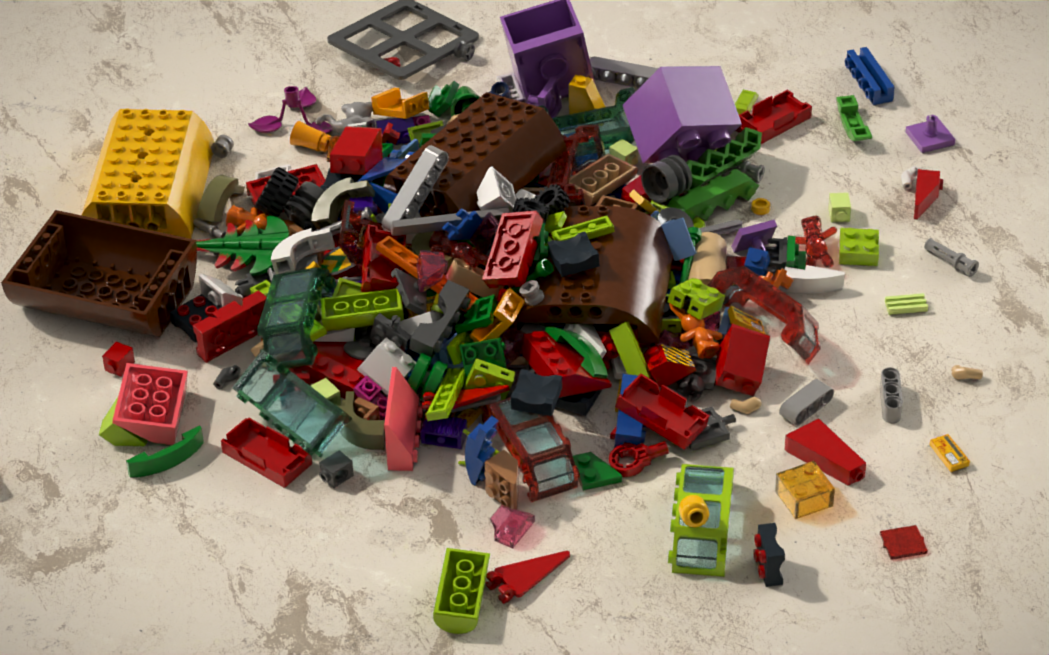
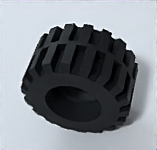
(277, 192)

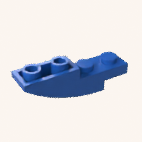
(479, 449)

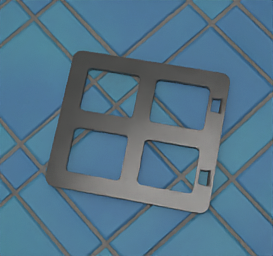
(398, 38)

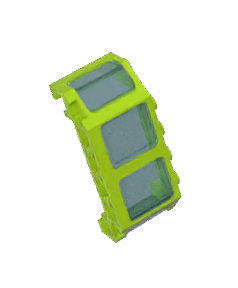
(705, 547)

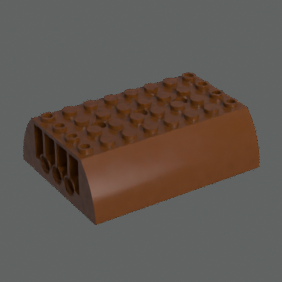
(490, 133)
(137, 267)

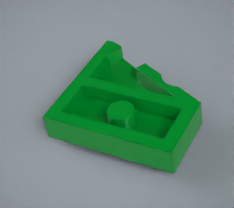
(479, 314)
(595, 471)

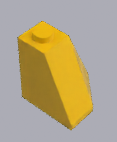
(583, 95)

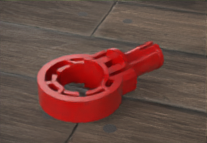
(641, 454)

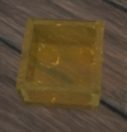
(804, 489)

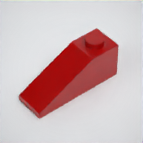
(927, 190)

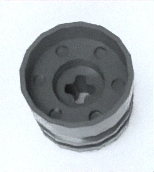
(666, 178)
(301, 205)

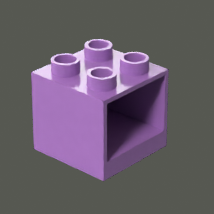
(546, 44)
(682, 113)

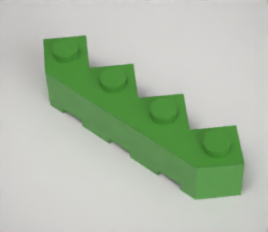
(716, 163)
(719, 191)

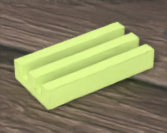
(906, 304)

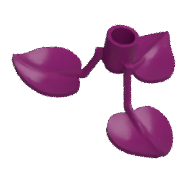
(293, 99)

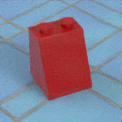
(356, 150)
(742, 360)

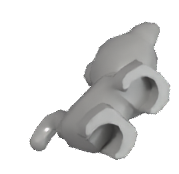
(355, 112)

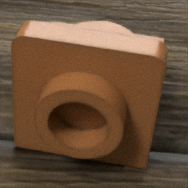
(366, 409)

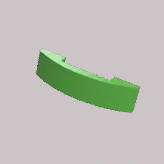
(851, 118)

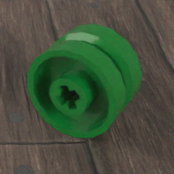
(427, 379)

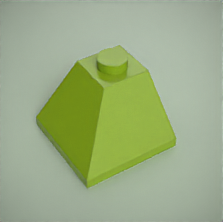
(117, 435)

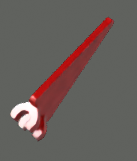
(468, 396)
(523, 575)

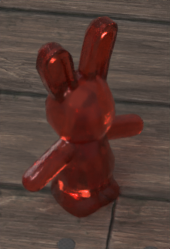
(814, 241)
(440, 243)

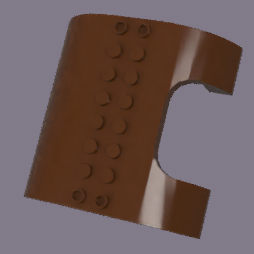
(624, 288)

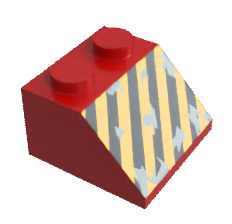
(668, 364)

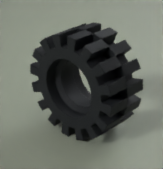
(554, 198)
(523, 205)

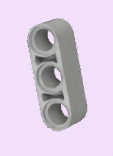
(891, 395)
(806, 402)

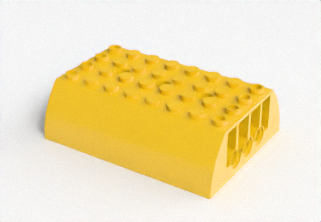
(168, 179)

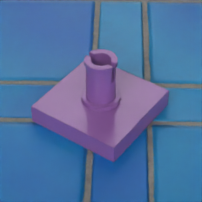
(548, 97)
(930, 134)
(754, 236)

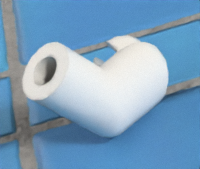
(908, 176)

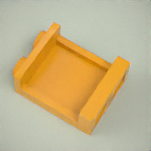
(391, 105)
(505, 315)

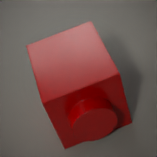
(117, 357)

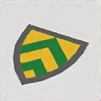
(336, 261)

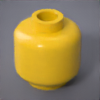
(693, 511)

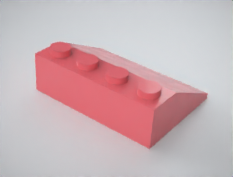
(151, 402)
(402, 424)

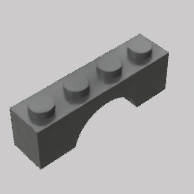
(429, 336)

